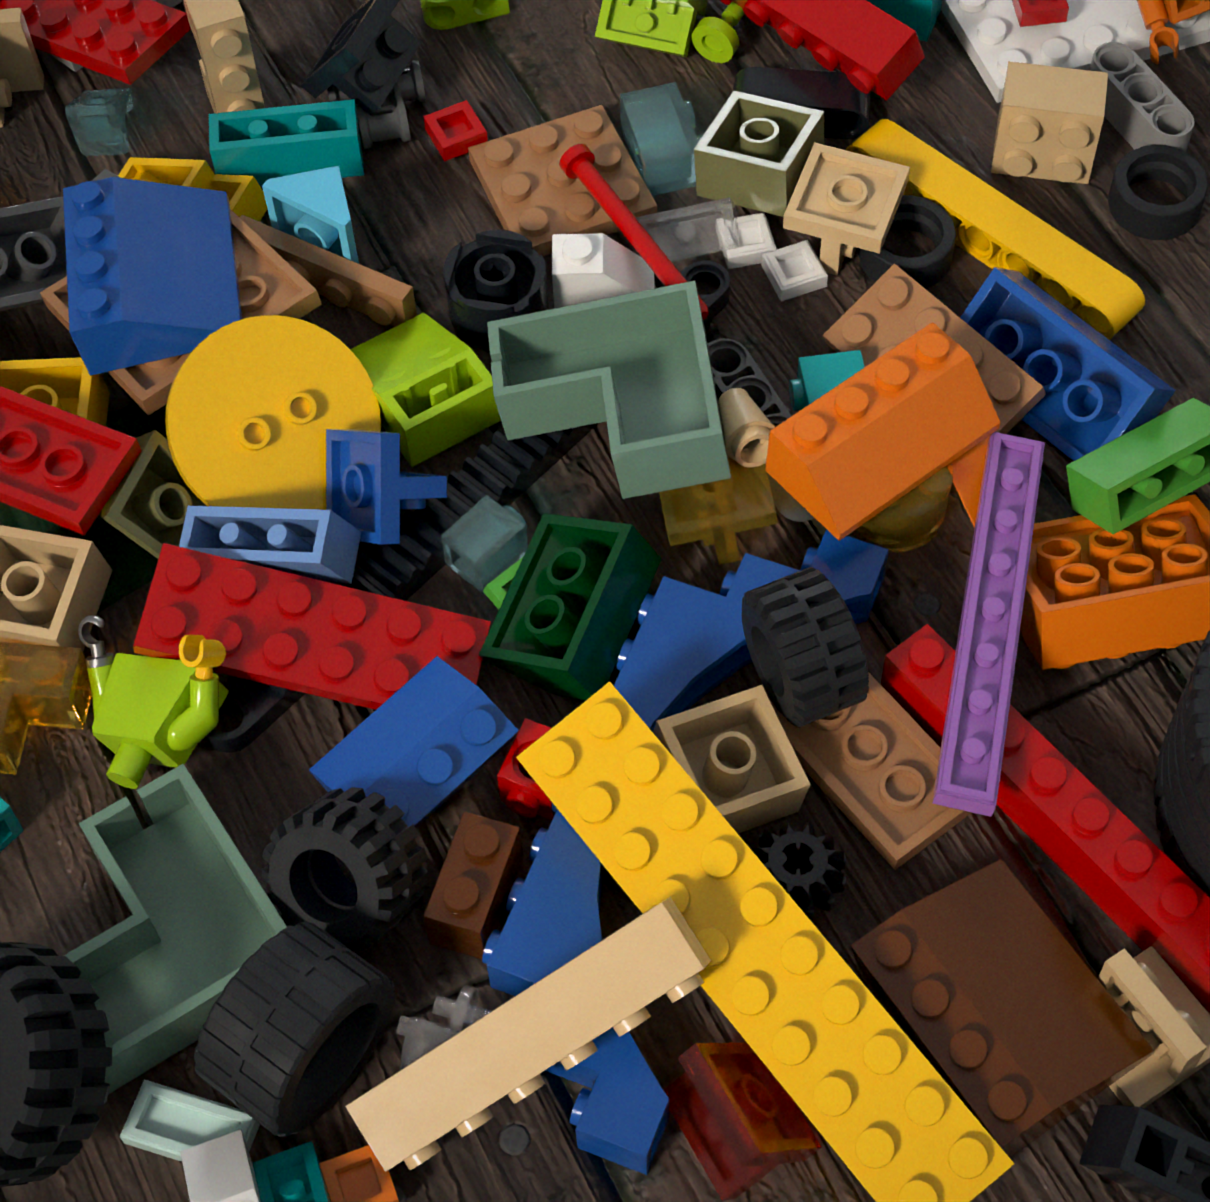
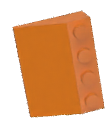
(1118, 592)

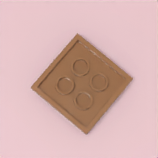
(534, 193)

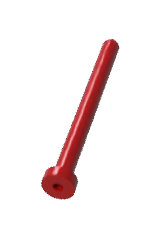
(578, 163)

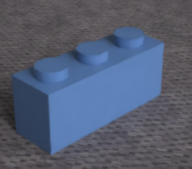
(283, 539)

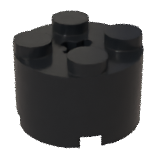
(493, 281)

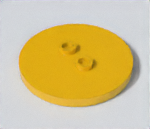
(256, 411)

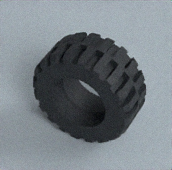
(48, 1062)

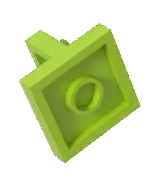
(650, 24)

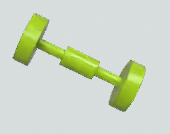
(716, 37)

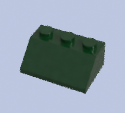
(571, 604)

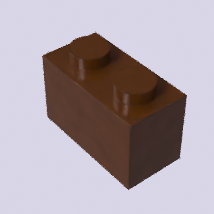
(473, 884)

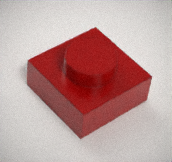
(1040, 11)
(455, 130)

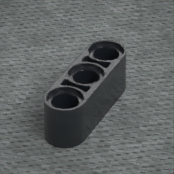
(843, 104)

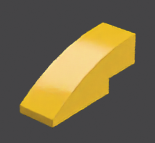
(242, 190)

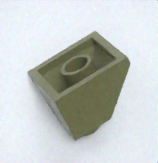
(151, 498)

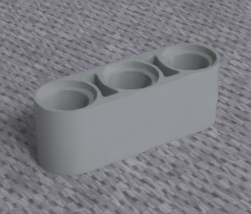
(1139, 101)

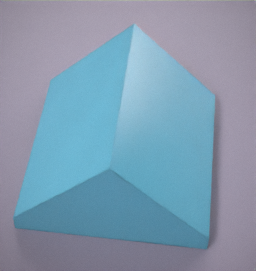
(312, 209)

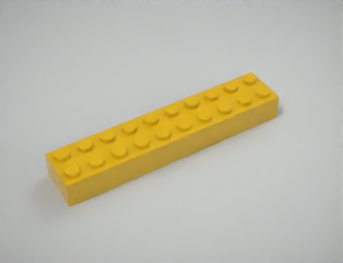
(769, 963)

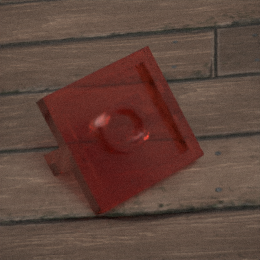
(737, 1116)

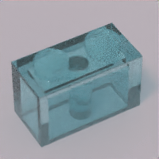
(660, 137)

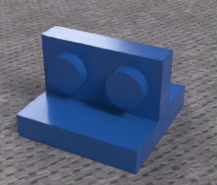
(368, 486)

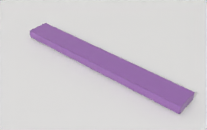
(989, 627)

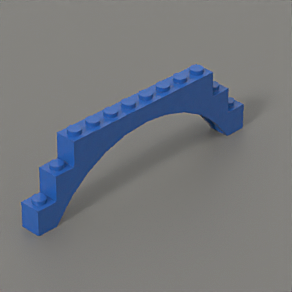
(680, 654)

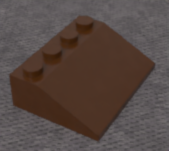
(1000, 1004)

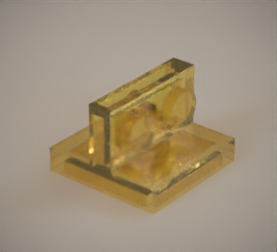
(720, 510)

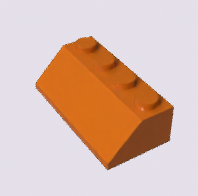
(882, 431)

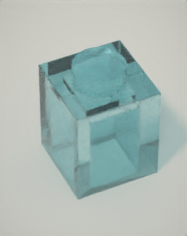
(485, 542)

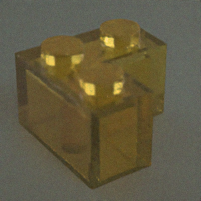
(39, 689)

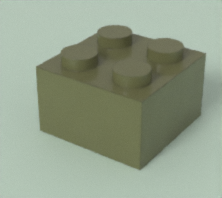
(756, 151)

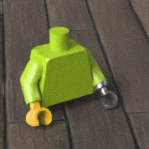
(152, 705)

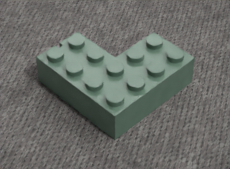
(623, 362)
(189, 926)

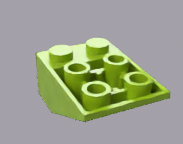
(428, 387)

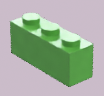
(1143, 468)

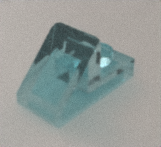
(100, 121)

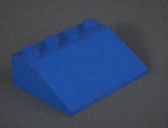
(146, 270)

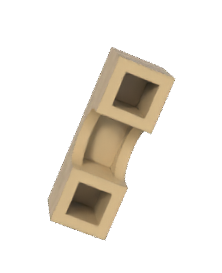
(225, 54)

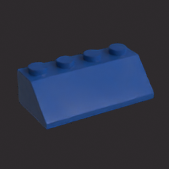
(1088, 380)

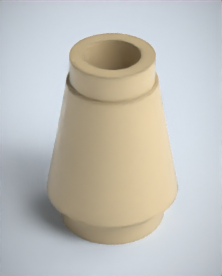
(744, 428)

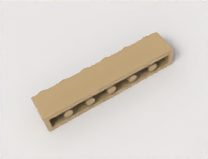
(530, 1034)

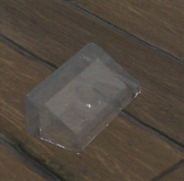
(694, 229)

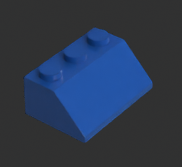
(420, 743)

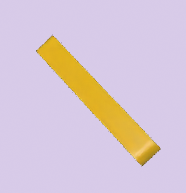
(1007, 234)

